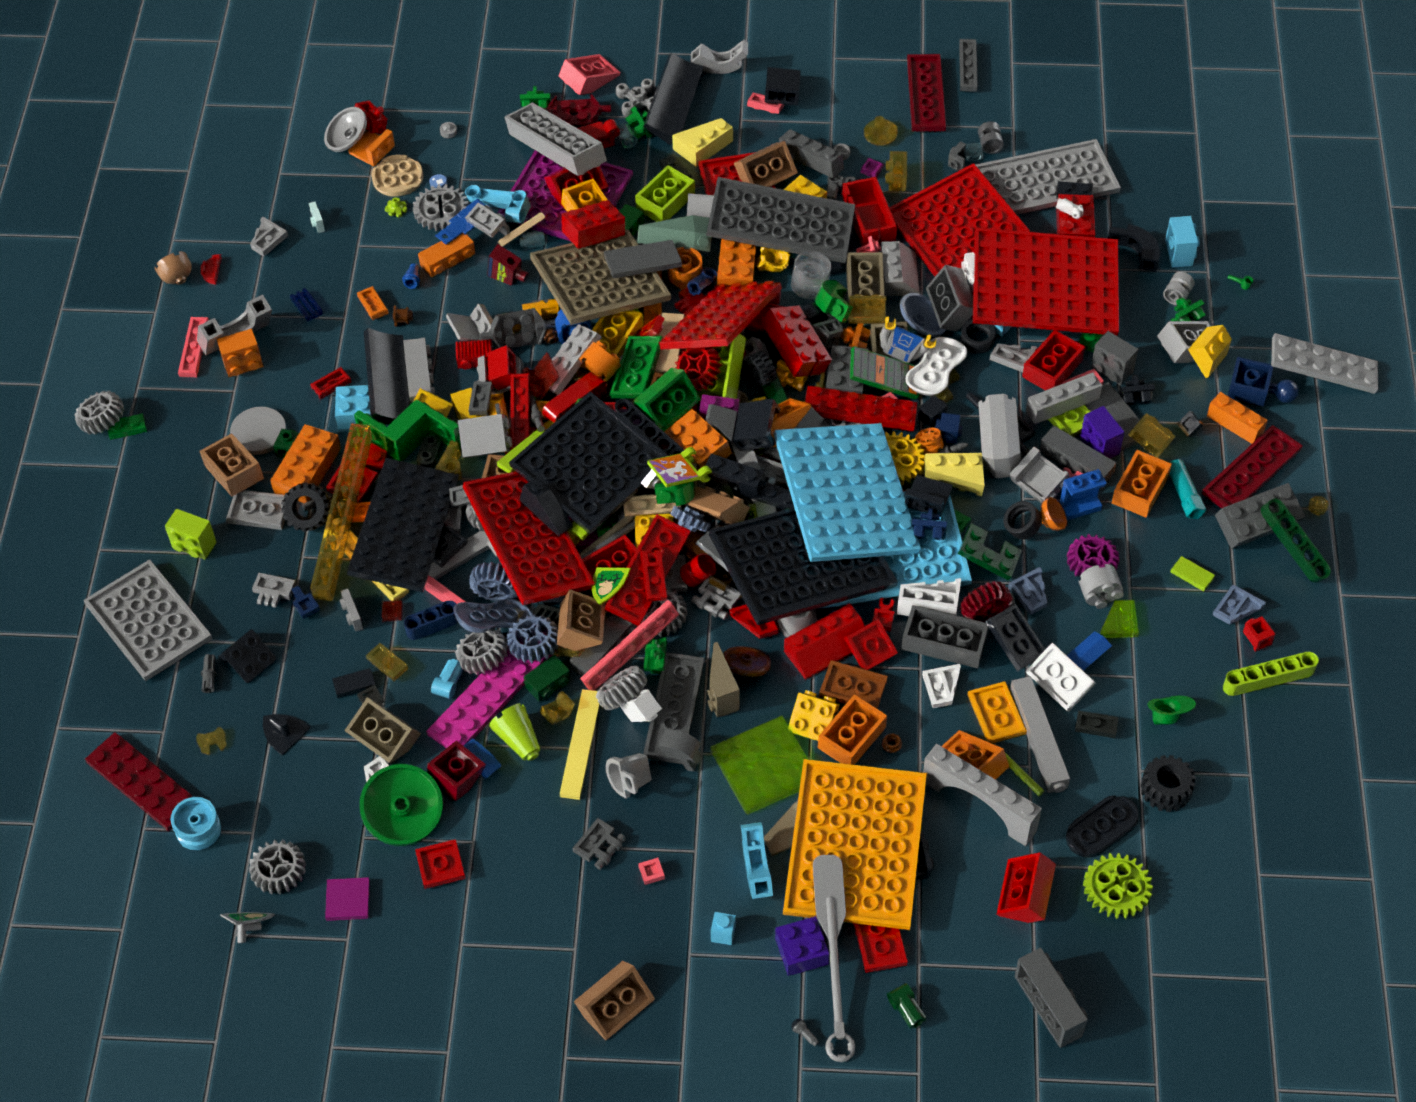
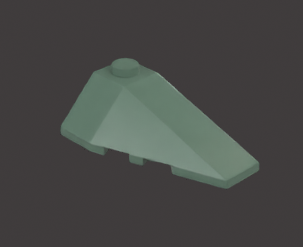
(684, 231)

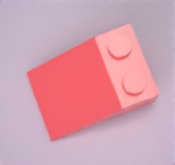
(587, 73)

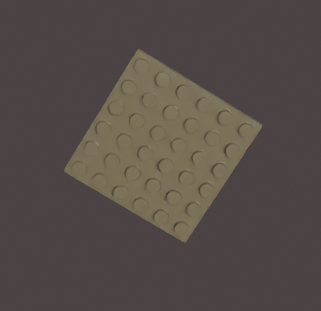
(585, 285)

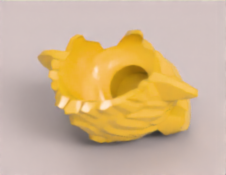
(772, 260)

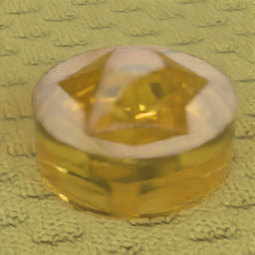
(1318, 505)

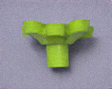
(396, 207)

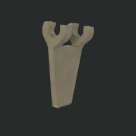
(781, 834)

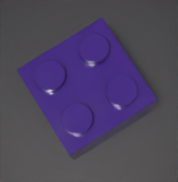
(1102, 432)
(802, 946)

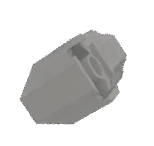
(999, 435)

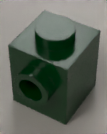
(284, 442)

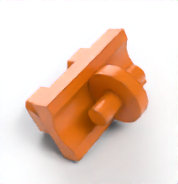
(854, 335)

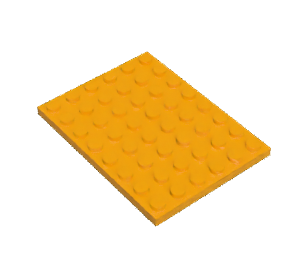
(872, 825)

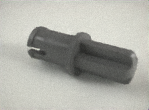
(208, 673)

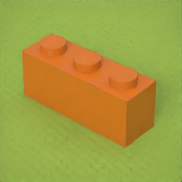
(442, 256)
(1236, 417)

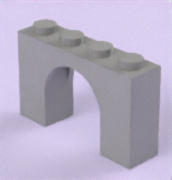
(255, 316)

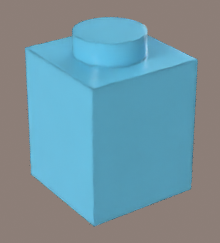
(723, 928)

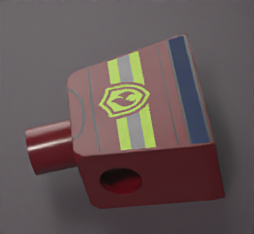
(505, 266)

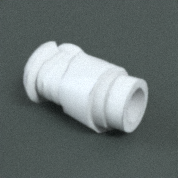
(1068, 207)

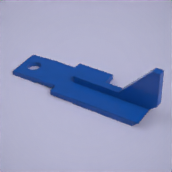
(458, 224)

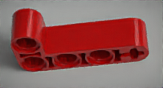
(567, 399)

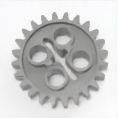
(427, 207)

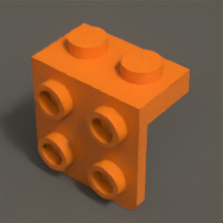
(373, 147)

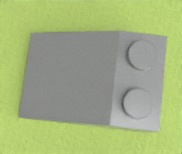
(1178, 338)

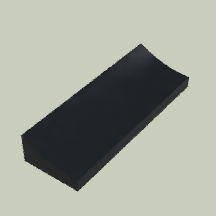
(672, 98)
(386, 375)

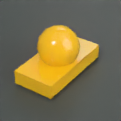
(434, 402)

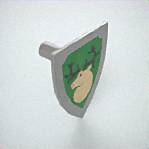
(246, 922)

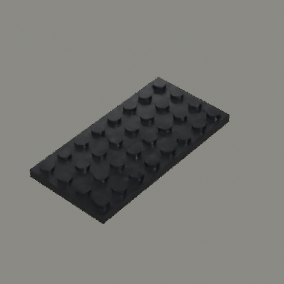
(403, 525)

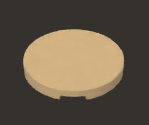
(397, 175)

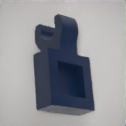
(303, 603)

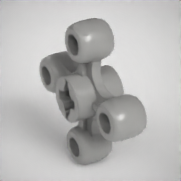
(636, 95)

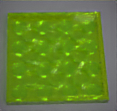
(761, 764)

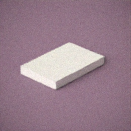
(1060, 677)

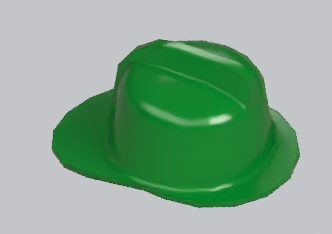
(1169, 709)

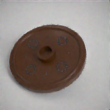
(747, 661)

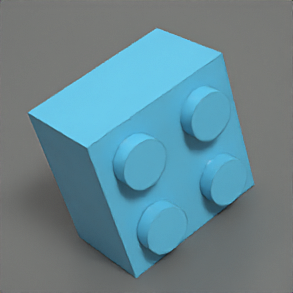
(1182, 241)
(348, 401)

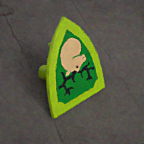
(608, 582)

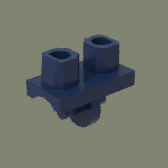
(921, 525)

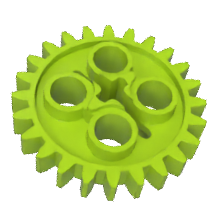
(1127, 901)

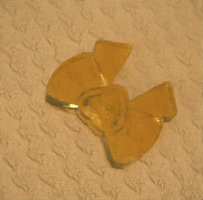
(205, 740)

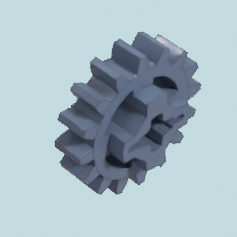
(691, 519)

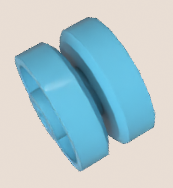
(196, 823)

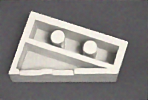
(938, 596)

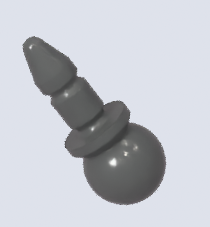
(952, 449)

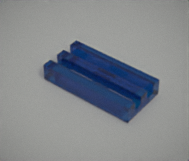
(300, 295)

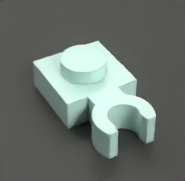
(316, 220)

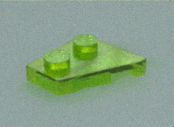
(1121, 620)

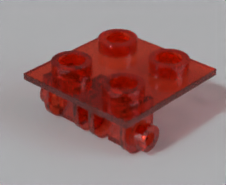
(542, 377)

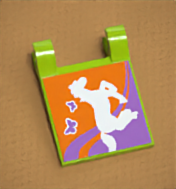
(678, 469)

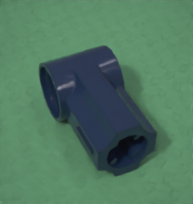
(702, 282)

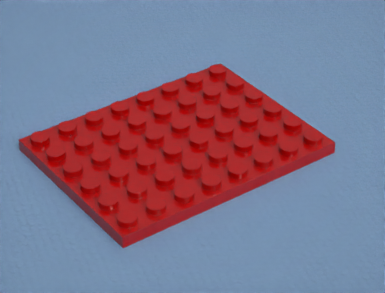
(1045, 281)

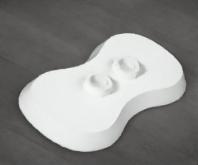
(933, 371)

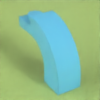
(756, 861)

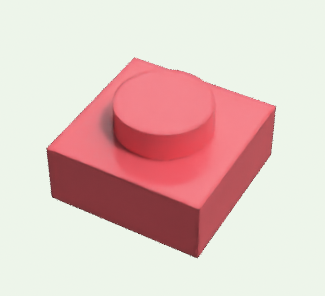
(651, 871)

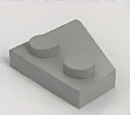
(267, 237)
(1012, 355)

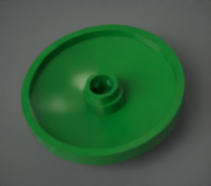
(401, 804)

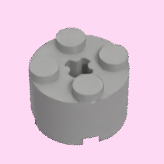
(1100, 585)

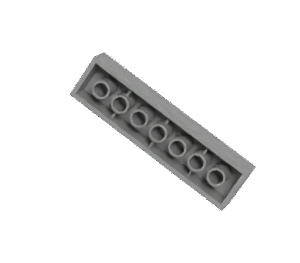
(555, 139)

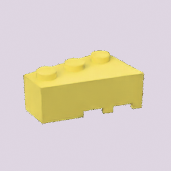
(703, 141)
(958, 469)

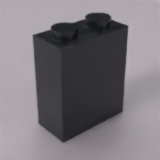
(782, 86)

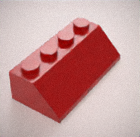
(823, 641)

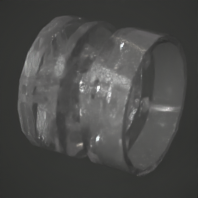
(809, 273)

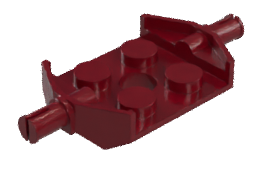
(586, 109)

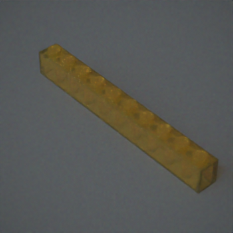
(341, 512)

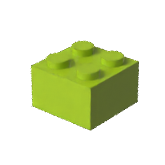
(190, 534)

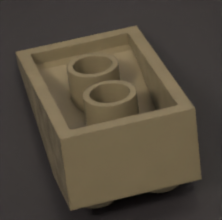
(723, 687)

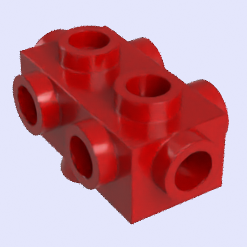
(375, 119)

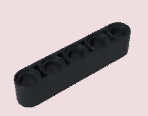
(646, 426)

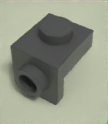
(956, 156)

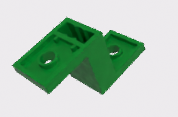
(410, 429)

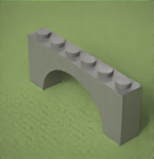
(1016, 811)

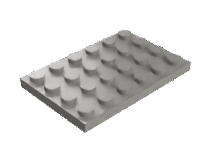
(147, 620)

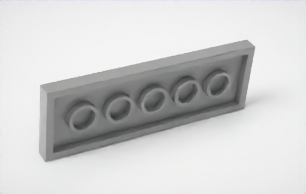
(1324, 363)

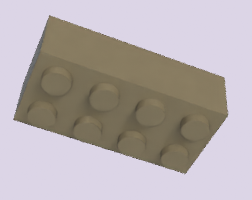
(864, 274)

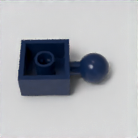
(1252, 383)

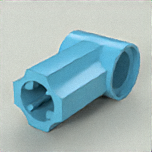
(446, 684)

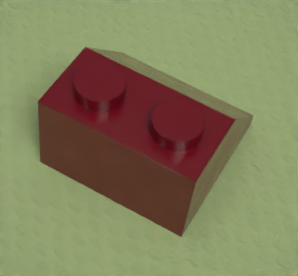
(455, 770)

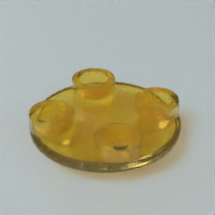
(880, 131)

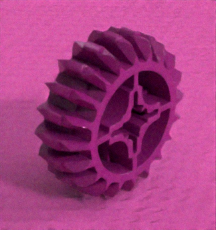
(1092, 553)

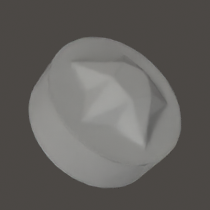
(448, 130)

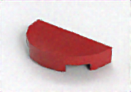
(211, 268)

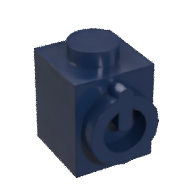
(949, 427)

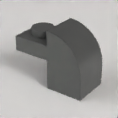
(681, 746)

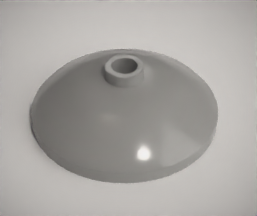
(345, 129)

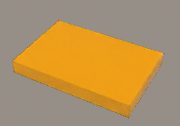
(996, 712)

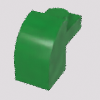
(679, 493)

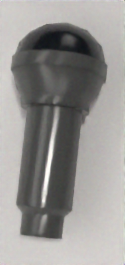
(799, 1026)

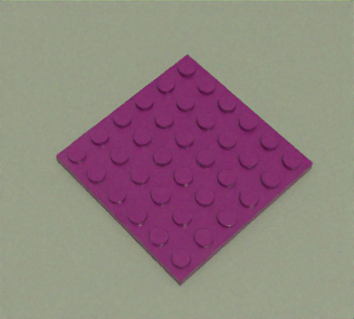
(541, 200)

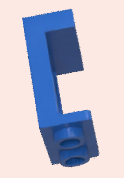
(1081, 494)

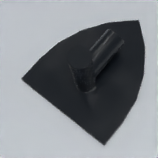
(283, 731)

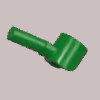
(1245, 283)

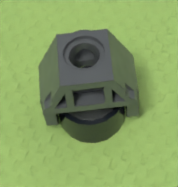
(825, 325)

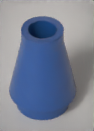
(412, 278)

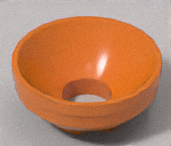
(1053, 514)

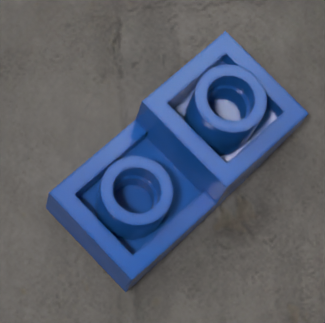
(484, 755)

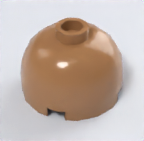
(174, 268)

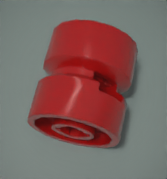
(698, 570)

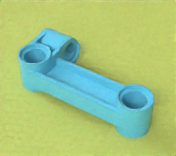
(515, 202)

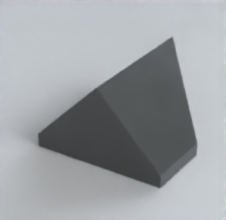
(721, 420)

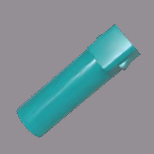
(1191, 501)

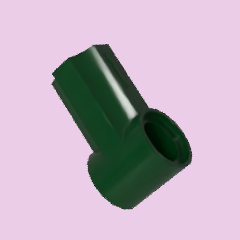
(904, 1001)

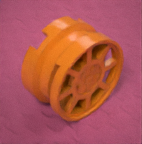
(930, 441)

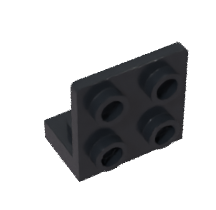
(928, 494)
(248, 656)

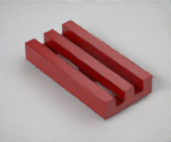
(332, 383)

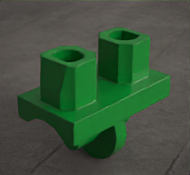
(536, 97)
(634, 119)
(1186, 310)
(655, 655)

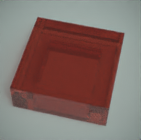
(392, 610)

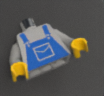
(903, 344)

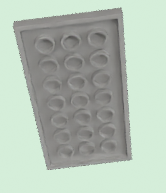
(1031, 179)

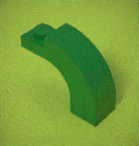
(831, 300)

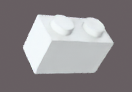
(641, 707)

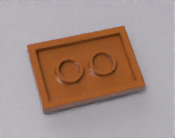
(845, 680)

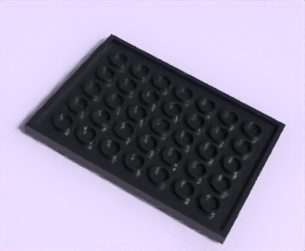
(775, 571)

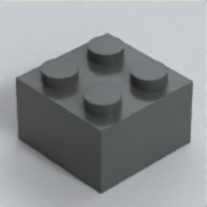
(1114, 358)

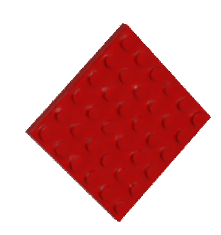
(944, 217)

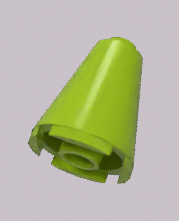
(517, 731)

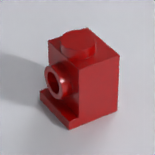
(1259, 633)

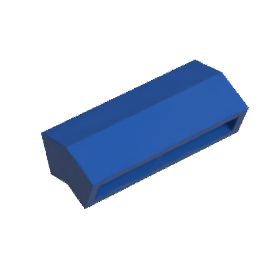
(1089, 650)

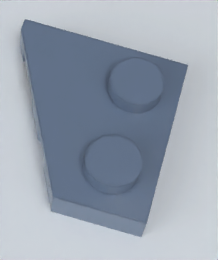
(1030, 591)
(1237, 605)

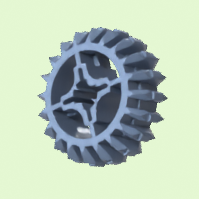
(491, 582)
(535, 642)

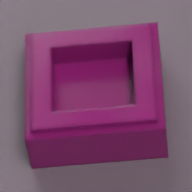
(871, 168)

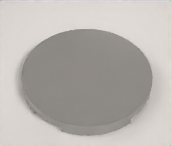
(258, 429)

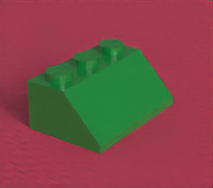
(668, 398)

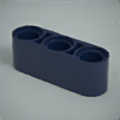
(422, 622)

